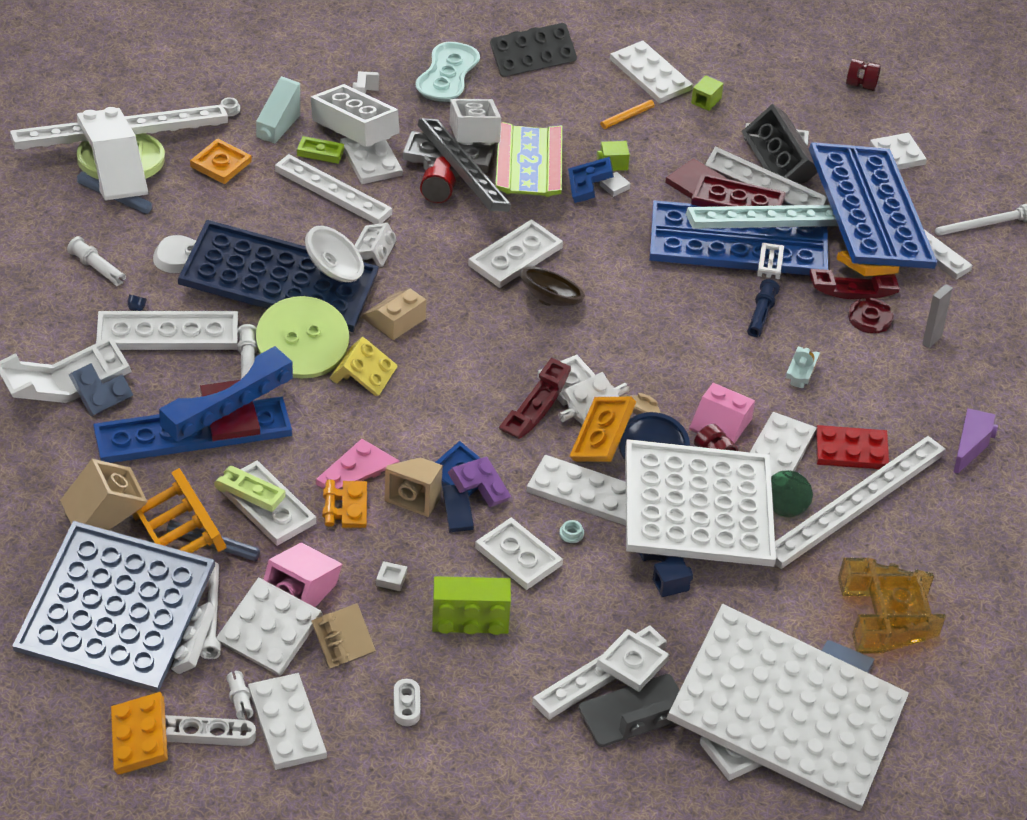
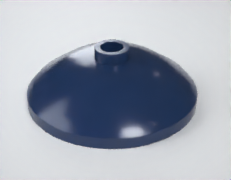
(654, 428)

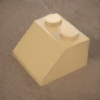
(397, 313)
(414, 485)

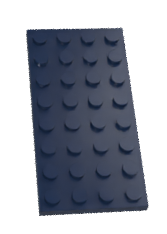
(266, 271)

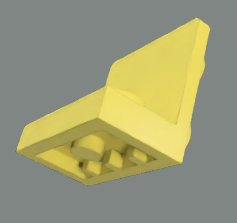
(366, 366)

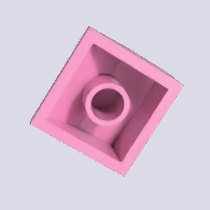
(724, 408)

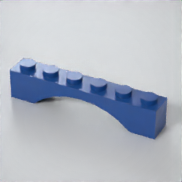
(189, 415)

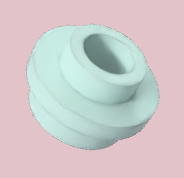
(571, 531)

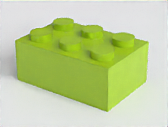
(471, 605)

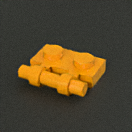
(353, 504)

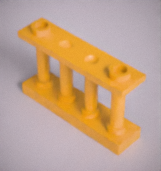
(189, 503)

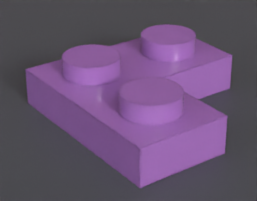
(480, 474)

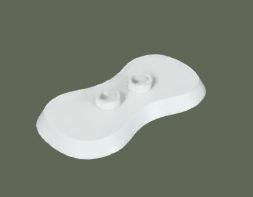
(173, 253)

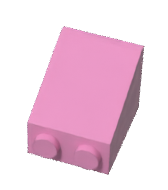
(303, 573)

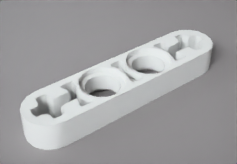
(205, 726)

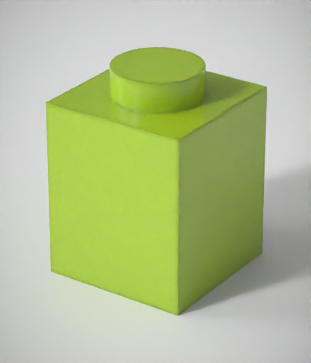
(707, 93)
(618, 154)

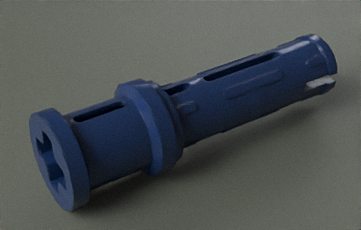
(765, 300)

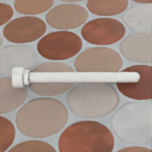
(1020, 214)
(212, 647)

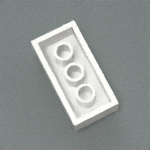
(355, 115)

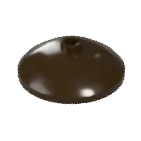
(551, 287)

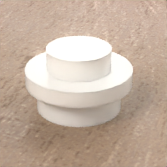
(231, 106)

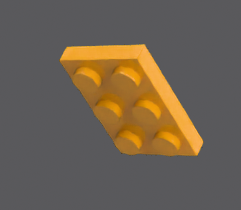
(602, 429)
(139, 733)

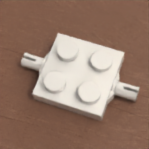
(582, 394)

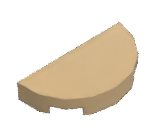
(644, 404)

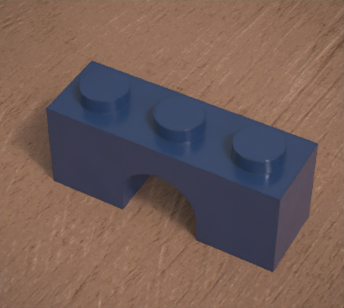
(670, 575)

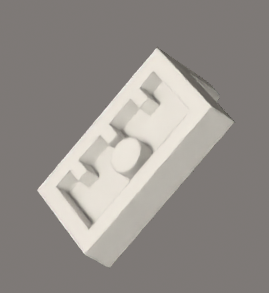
(376, 242)

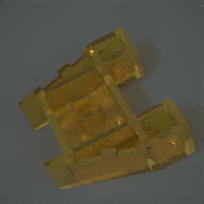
(898, 602)

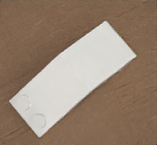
(114, 153)
(53, 381)

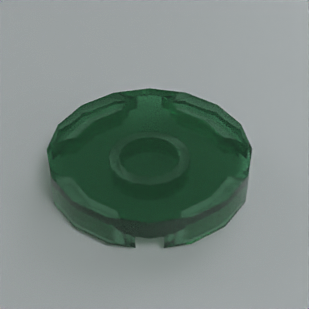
(790, 493)

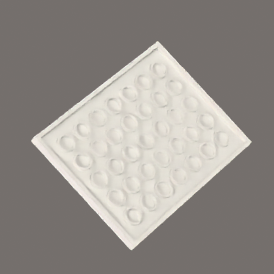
(789, 707)

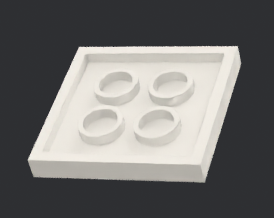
(269, 626)

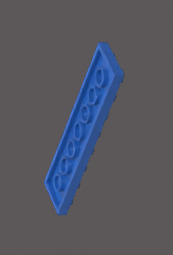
(146, 438)

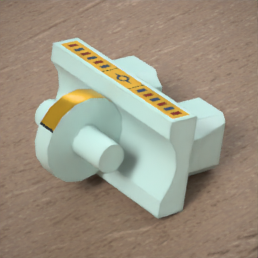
(802, 367)

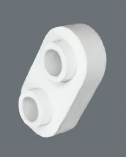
(406, 704)

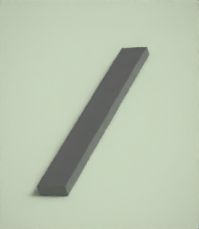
(464, 165)

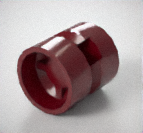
(870, 75)
(714, 437)

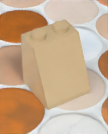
(103, 495)

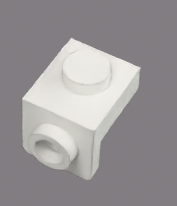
(367, 81)

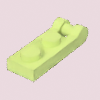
(250, 488)

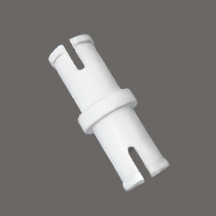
(239, 695)

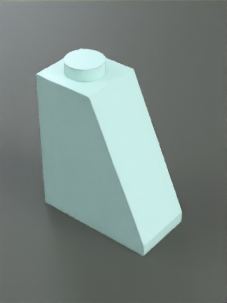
(279, 111)

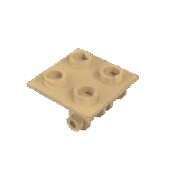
(343, 635)

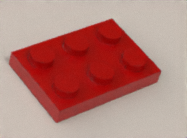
(851, 447)

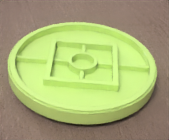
(150, 150)
(306, 332)

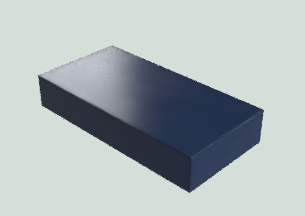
(457, 509)

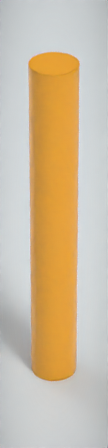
(627, 114)

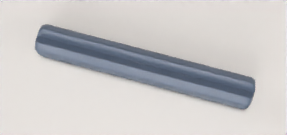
(134, 202)
(233, 547)

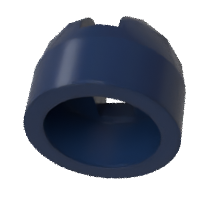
(136, 303)

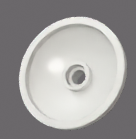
(334, 254)

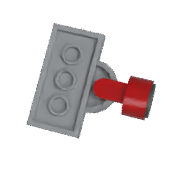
(439, 174)

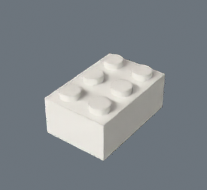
(475, 121)

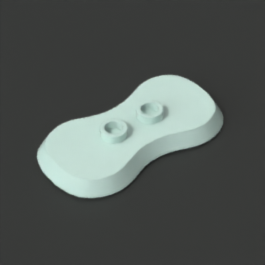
(447, 72)

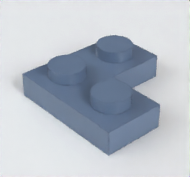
(96, 395)

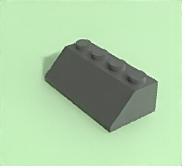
(780, 146)

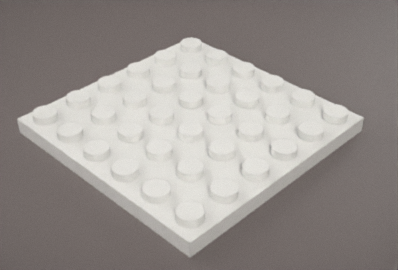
(699, 503)

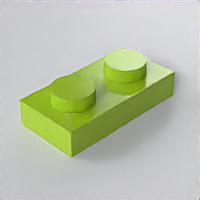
(320, 149)

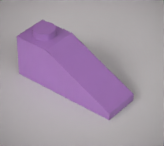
(975, 437)

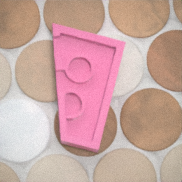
(357, 465)

